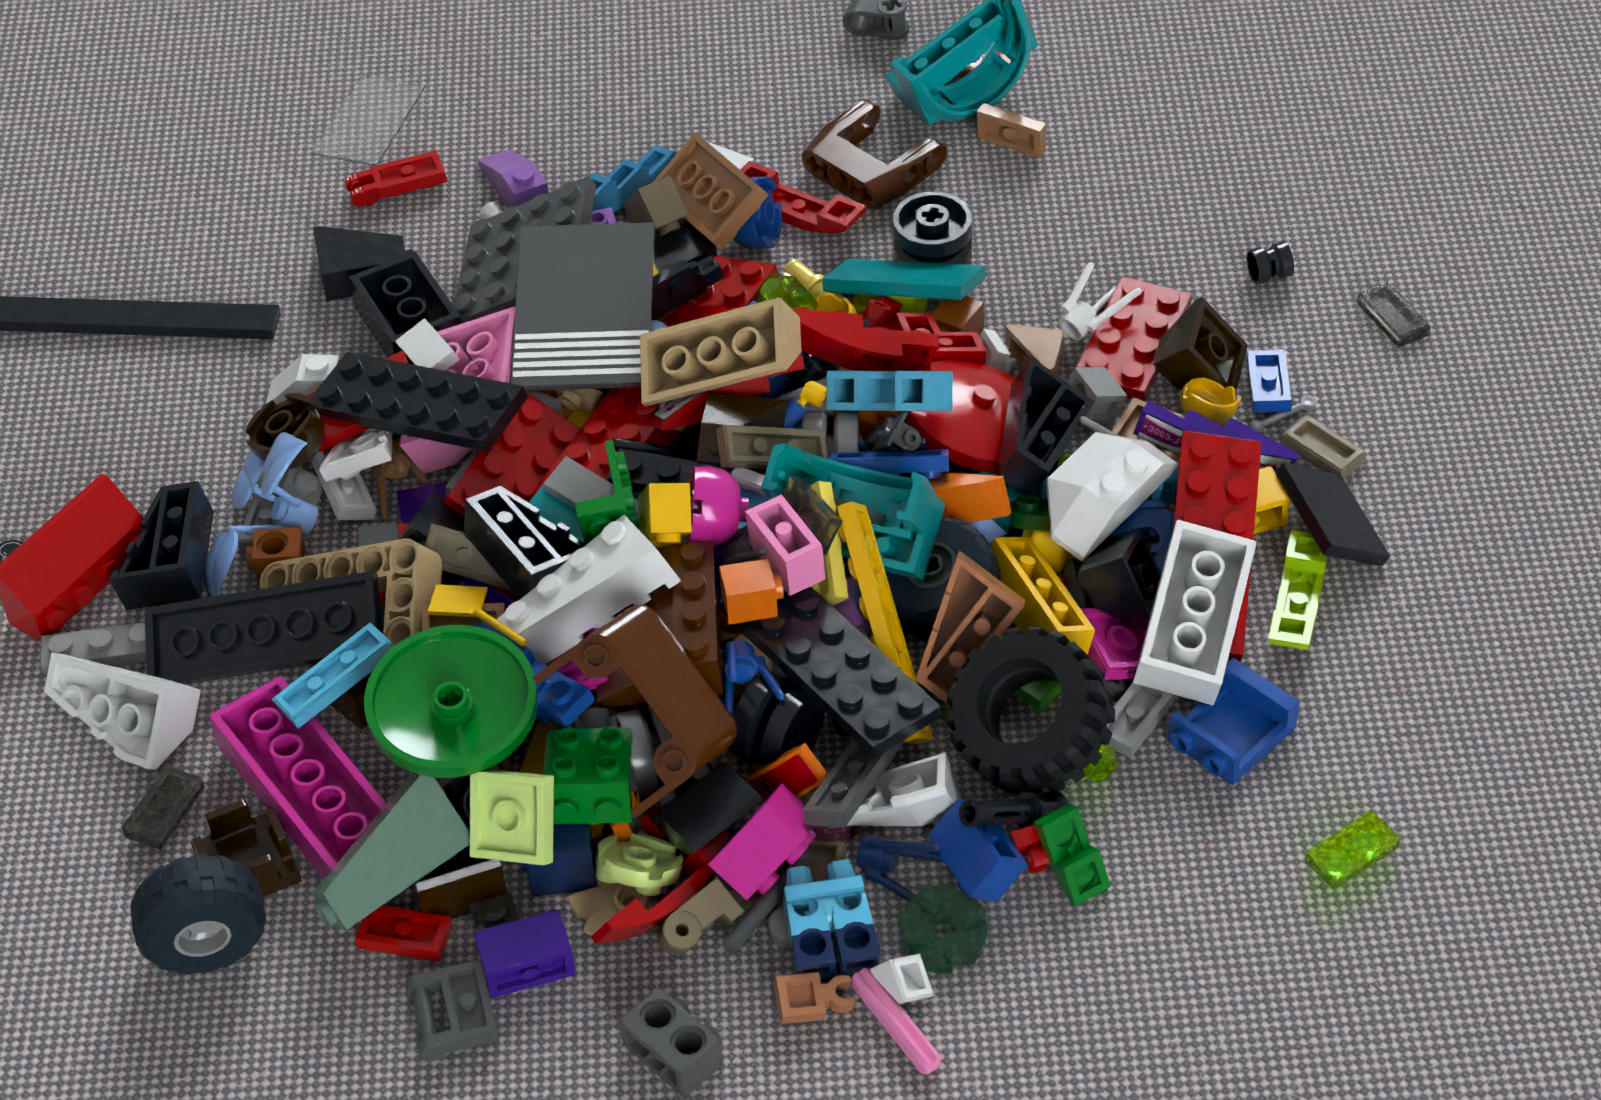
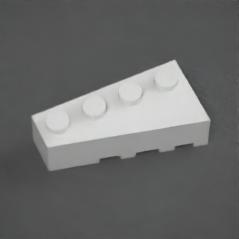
(589, 590)

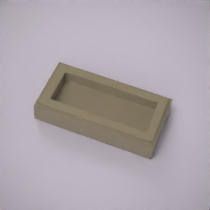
(1323, 447)

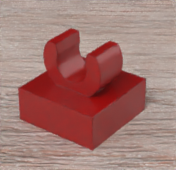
(1030, 846)

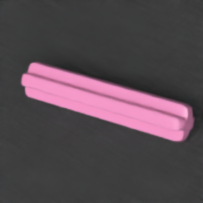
(896, 1022)

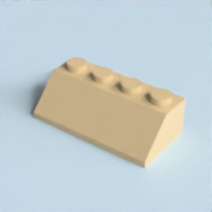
(718, 350)

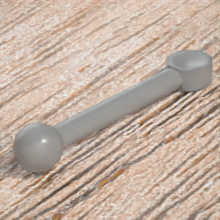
(1307, 404)

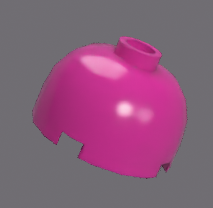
(715, 505)

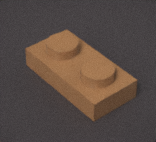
(1011, 130)

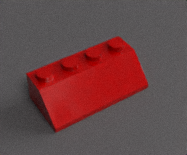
(68, 559)

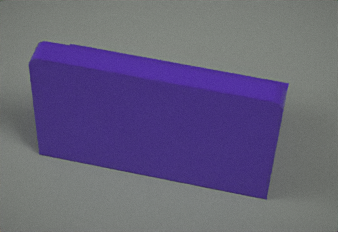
(525, 953)

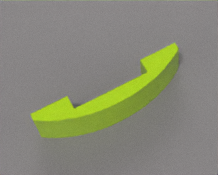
(1298, 593)

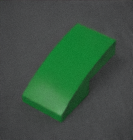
(1071, 855)

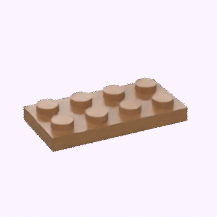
(713, 190)

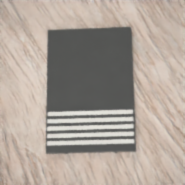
(582, 305)

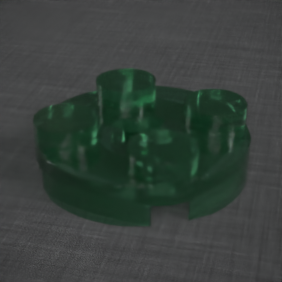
(949, 907)

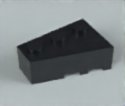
(1038, 425)
(516, 538)

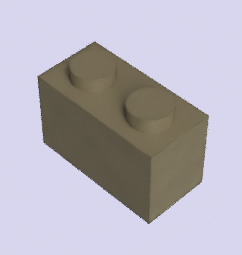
(657, 204)

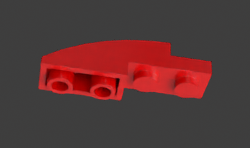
(844, 341)

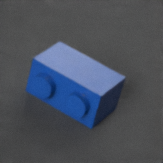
(978, 856)

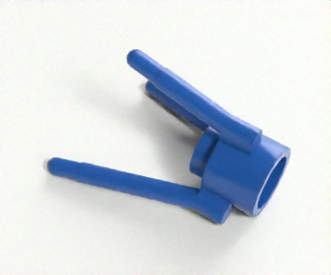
(741, 666)

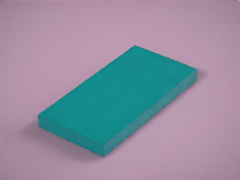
(904, 279)

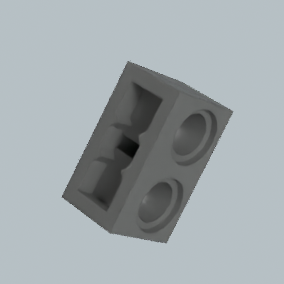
(665, 1047)

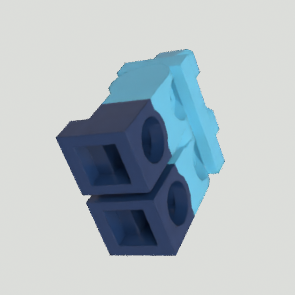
(825, 908)

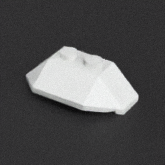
(1102, 488)

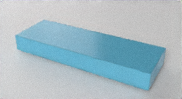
(333, 675)

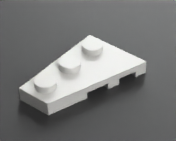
(357, 454)

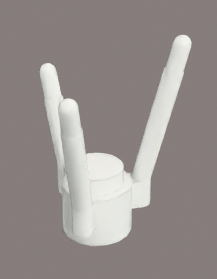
(1082, 316)

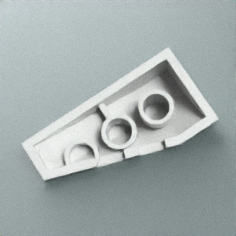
(128, 709)
(908, 795)

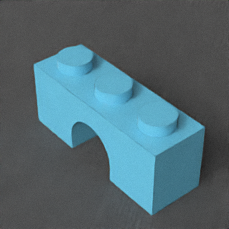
(890, 390)

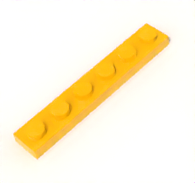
(876, 598)

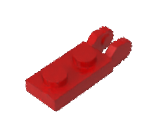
(395, 178)

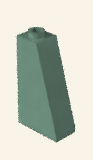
(398, 848)

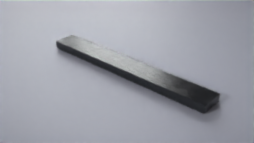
(139, 317)

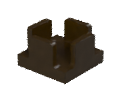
(252, 842)

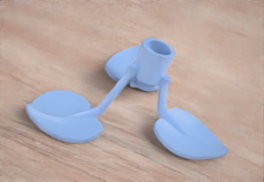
(286, 510)

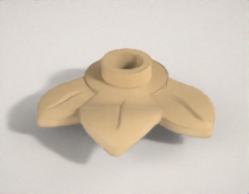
(604, 902)

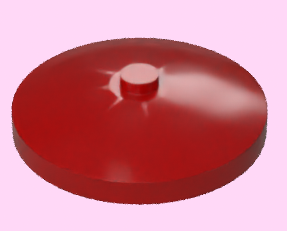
(978, 415)

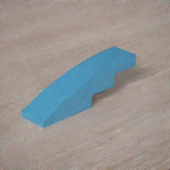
(628, 177)

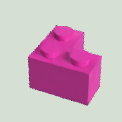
(763, 843)

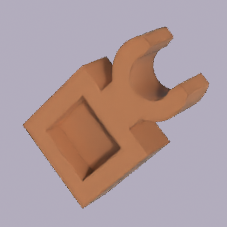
(805, 998)

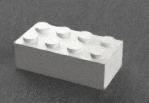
(1195, 612)

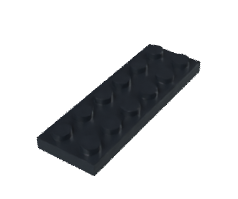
(419, 401)
(258, 628)
(842, 671)

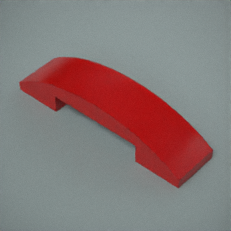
(807, 210)
(635, 918)

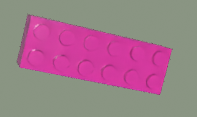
(299, 773)

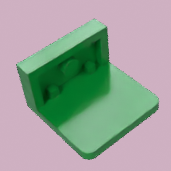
(599, 512)
(590, 774)

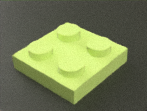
(511, 816)

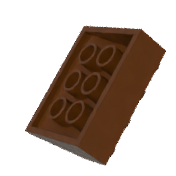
(690, 614)

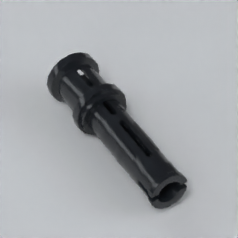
(1020, 811)

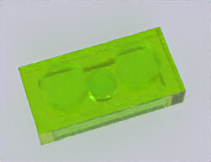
(1352, 849)

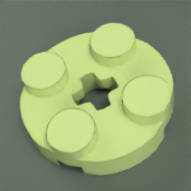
(638, 863)

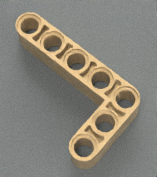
(403, 569)

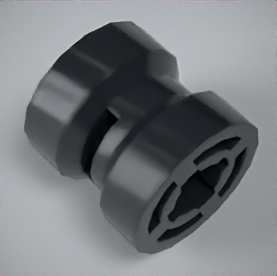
(1270, 262)

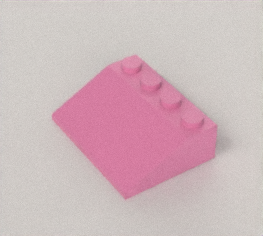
(483, 352)

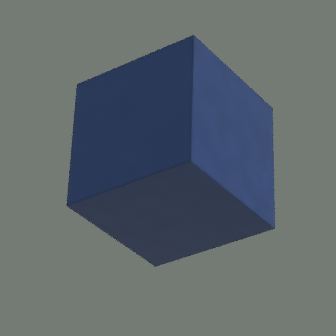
(572, 862)

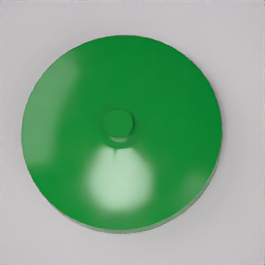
(451, 701)

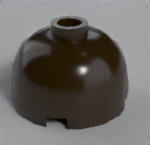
(294, 416)

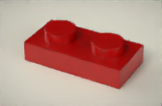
(405, 933)

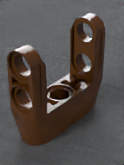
(859, 175)

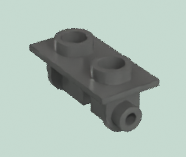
(893, 435)

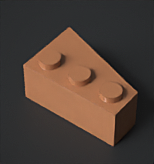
(970, 612)

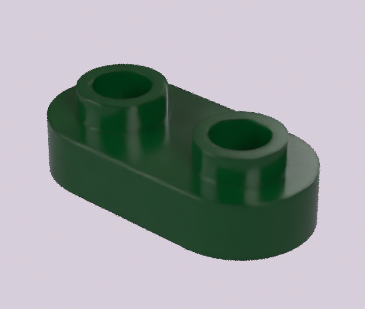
(1029, 513)

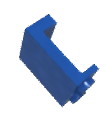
(1239, 727)

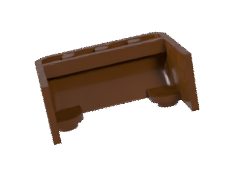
(669, 684)

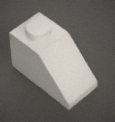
(302, 376)

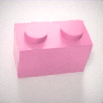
(789, 544)

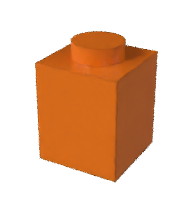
(750, 591)

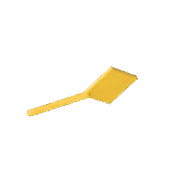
(467, 602)

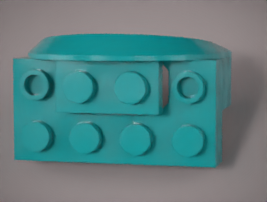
(984, 30)
(908, 503)

